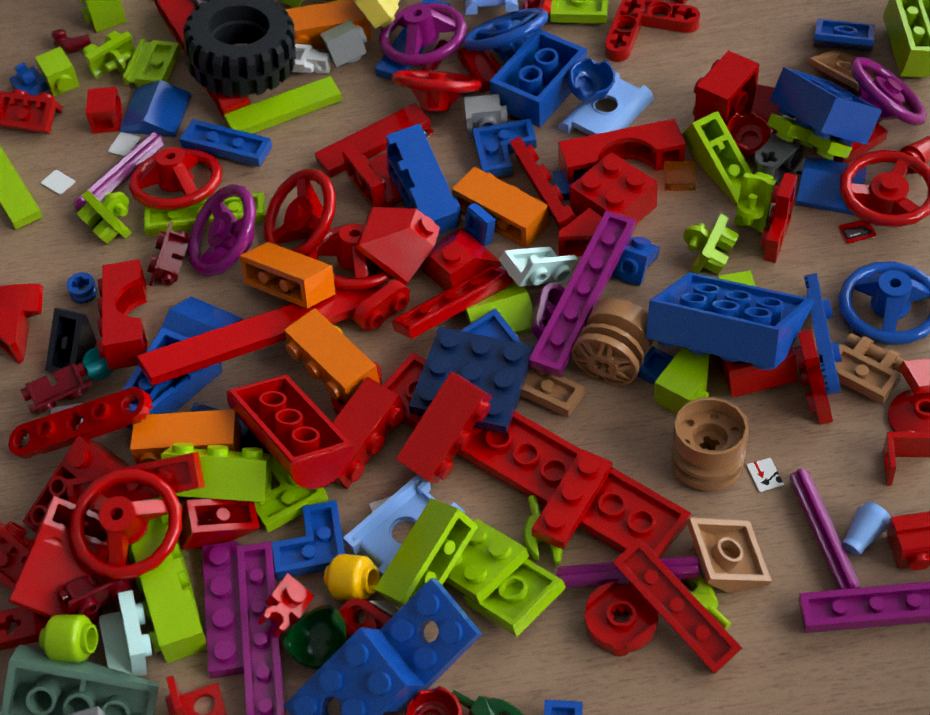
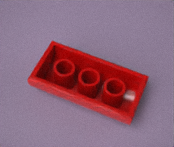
(293, 430)

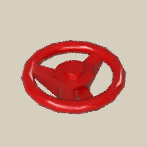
(435, 88)
(172, 173)
(887, 190)
(304, 214)
(342, 243)
(126, 523)

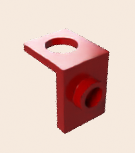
(903, 444)
(184, 703)

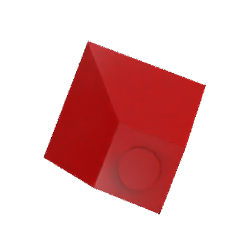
(397, 240)
(457, 259)

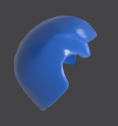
(591, 80)

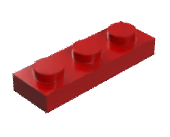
(572, 499)

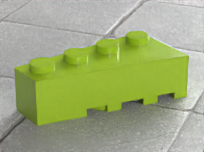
(168, 597)

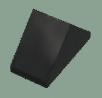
(69, 339)

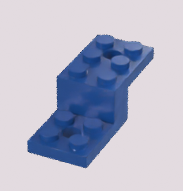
(390, 664)

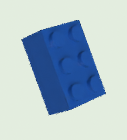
(536, 77)
(824, 107)

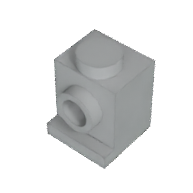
(483, 111)

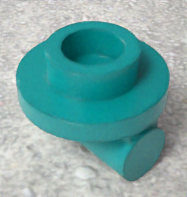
(95, 366)

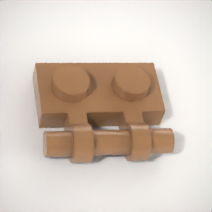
(864, 374)

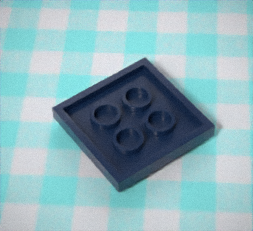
(486, 362)

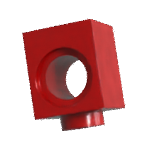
(104, 110)

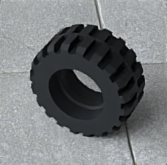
(239, 68)

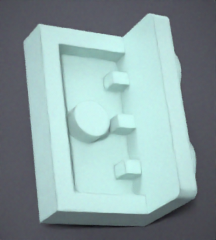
(537, 266)
(122, 637)

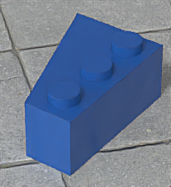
(420, 177)
(174, 393)

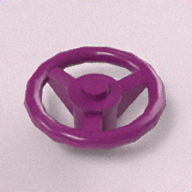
(423, 26)
(887, 92)
(225, 234)

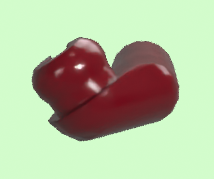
(69, 44)

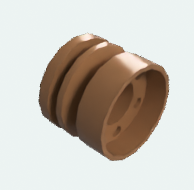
(613, 342)
(709, 443)

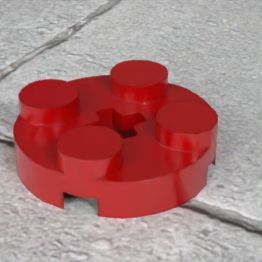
(615, 636)

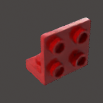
(371, 178)

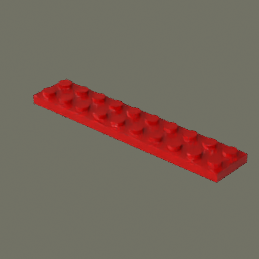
(535, 464)

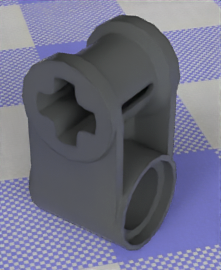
(777, 157)

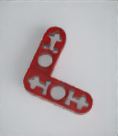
(643, 16)

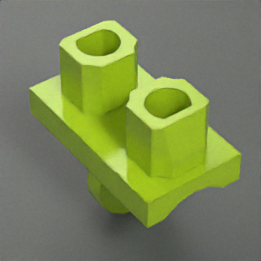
(110, 55)
(755, 201)
(114, 205)
(718, 235)

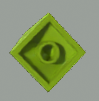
(511, 303)

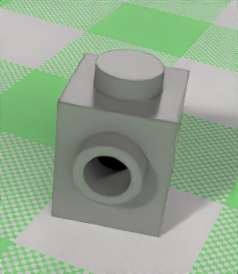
(345, 43)

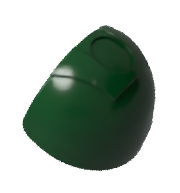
(316, 637)

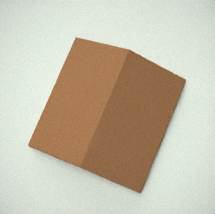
(836, 67)
(729, 554)

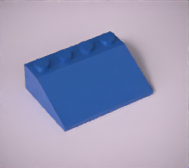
(727, 319)

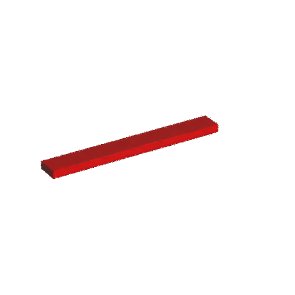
(241, 337)

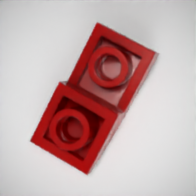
(24, 295)

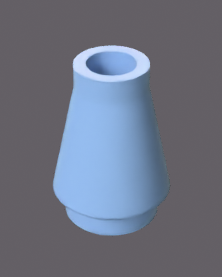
(865, 527)

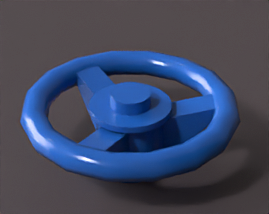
(506, 32)
(890, 300)

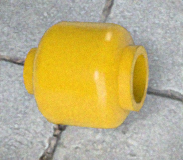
(351, 577)

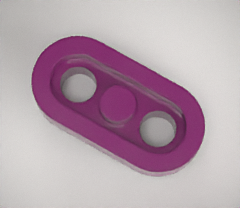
(543, 309)

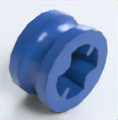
(85, 295)

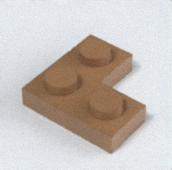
(552, 391)

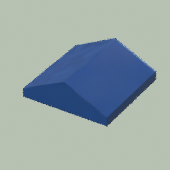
(844, 35)
(156, 109)
(821, 185)
(197, 317)

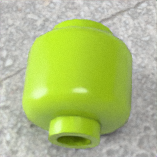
(69, 638)

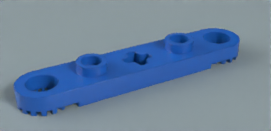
(828, 352)

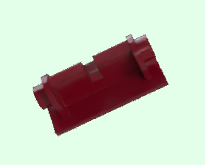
(170, 245)
(68, 384)
(87, 598)

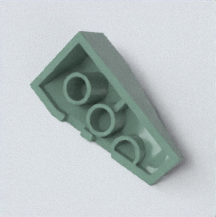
(62, 688)

